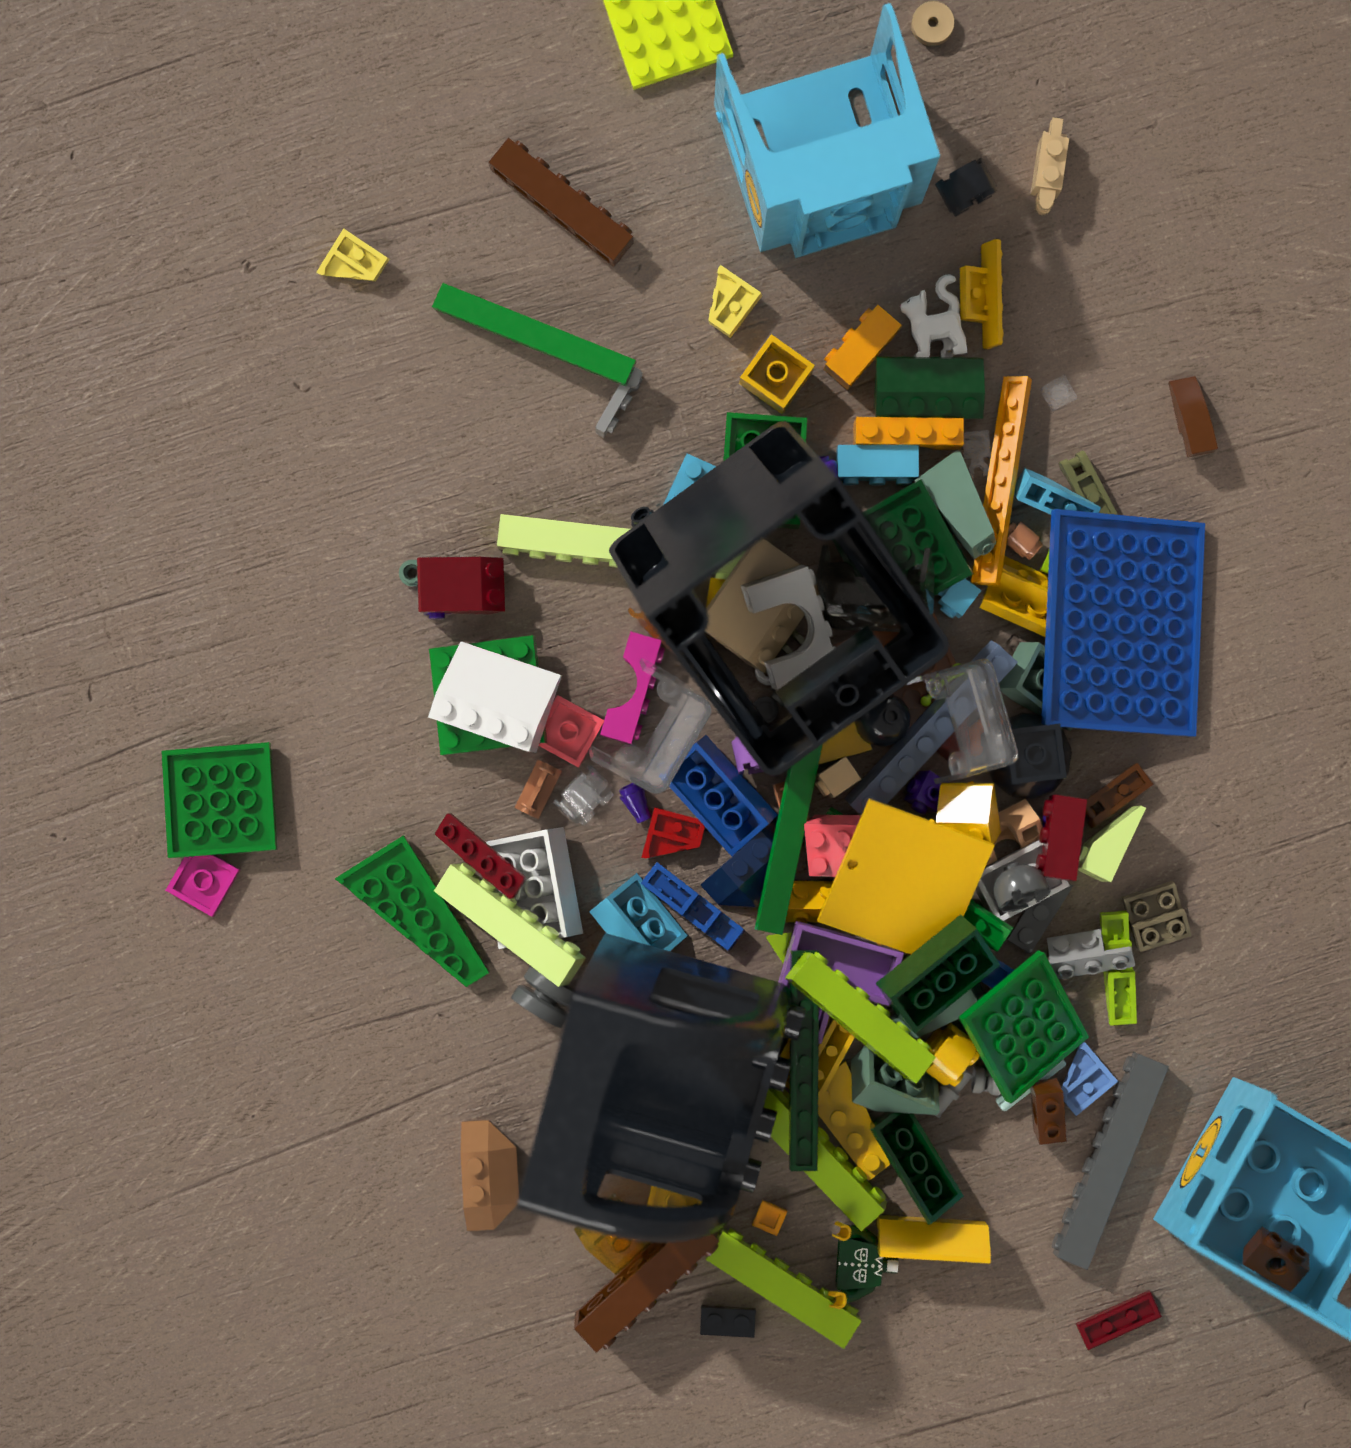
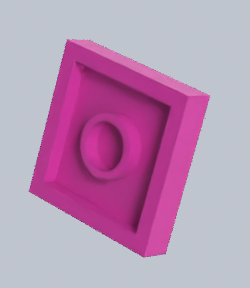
(203, 882)

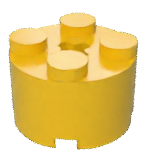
(953, 1054)

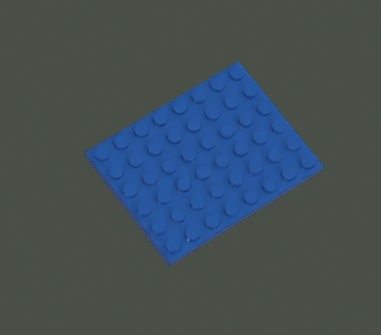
(1123, 623)

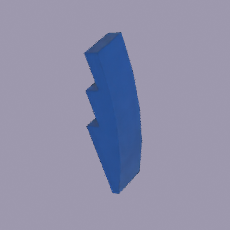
(693, 906)

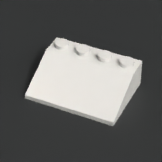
(495, 697)
(549, 878)

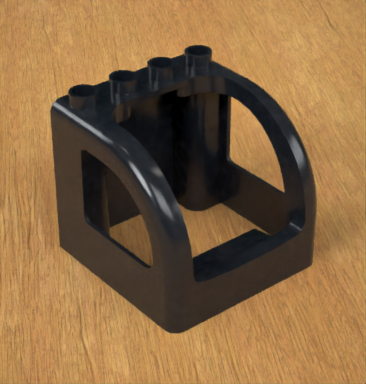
(724, 518)
(661, 1087)

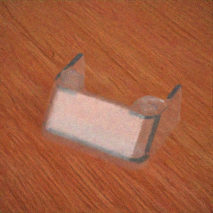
(976, 716)
(671, 740)

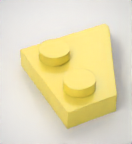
(353, 259)
(731, 302)

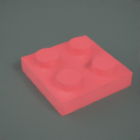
(570, 731)

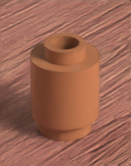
(1023, 540)

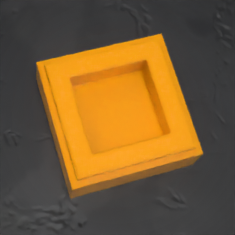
(769, 1217)

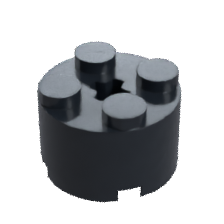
(967, 185)

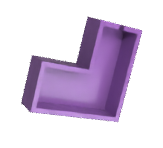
(856, 958)

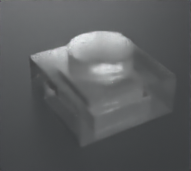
(1058, 393)

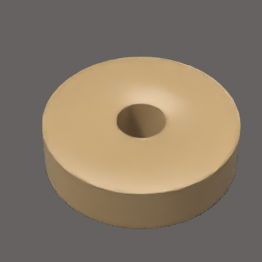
(935, 12)

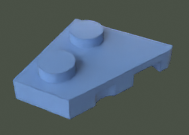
(1085, 1080)

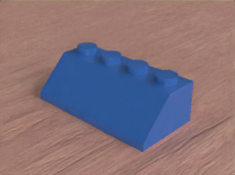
(720, 796)

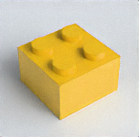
(776, 374)

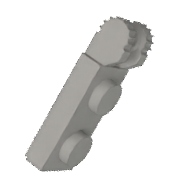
(619, 401)

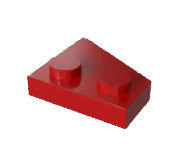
(671, 833)

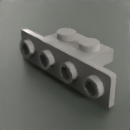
(1085, 954)

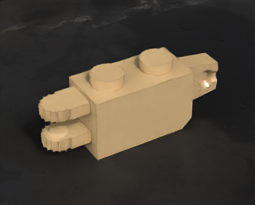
(1049, 166)

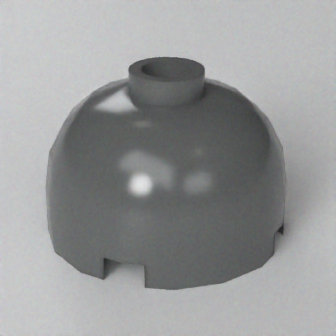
(1019, 886)

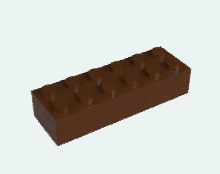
(638, 1288)

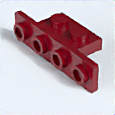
(480, 856)

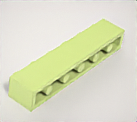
(510, 924)

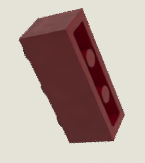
(1061, 837)

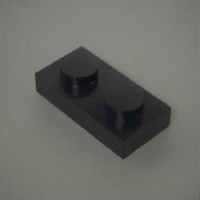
(727, 1321)

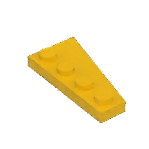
(851, 1124)

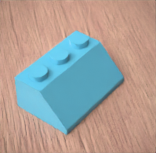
(638, 916)

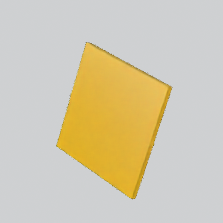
(903, 878)

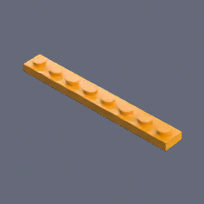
(1003, 474)

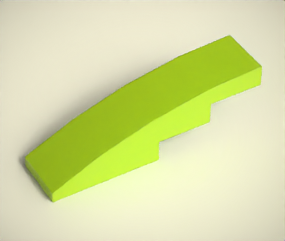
(1119, 984)

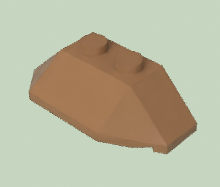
(488, 1175)

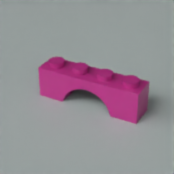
(622, 722)

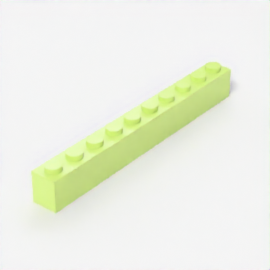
(566, 541)

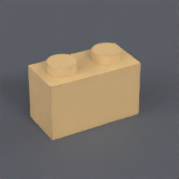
(837, 778)

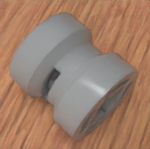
(983, 1081)

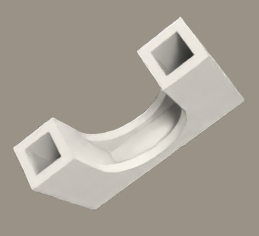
(797, 588)

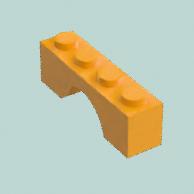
(925, 432)

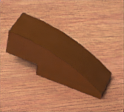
(1192, 417)

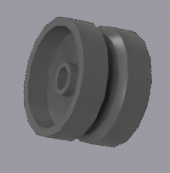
(544, 998)

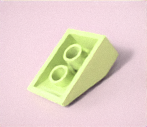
(1104, 850)

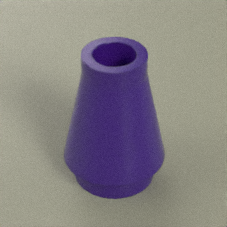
(635, 801)

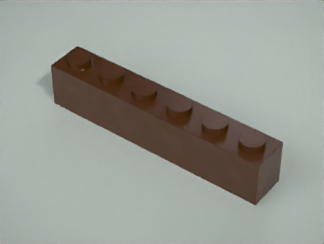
(561, 202)

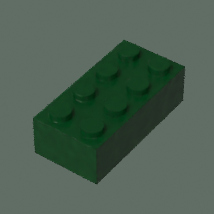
(938, 973)

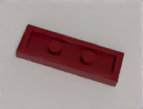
(1118, 1320)

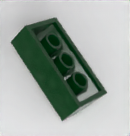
(929, 387)
(916, 1163)

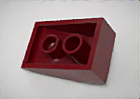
(461, 585)

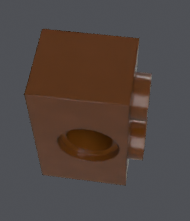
(1048, 1111)
(1276, 1259)

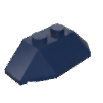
(743, 875)

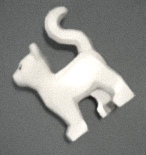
(938, 327)

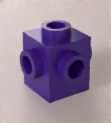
(923, 792)

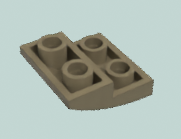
(1156, 916)

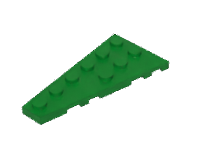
(404, 896)

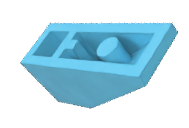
(1048, 495)

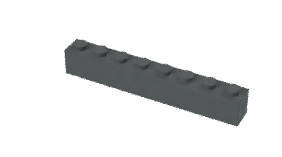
(1109, 1160)

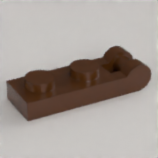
(1117, 794)

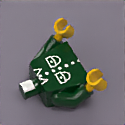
(858, 1265)

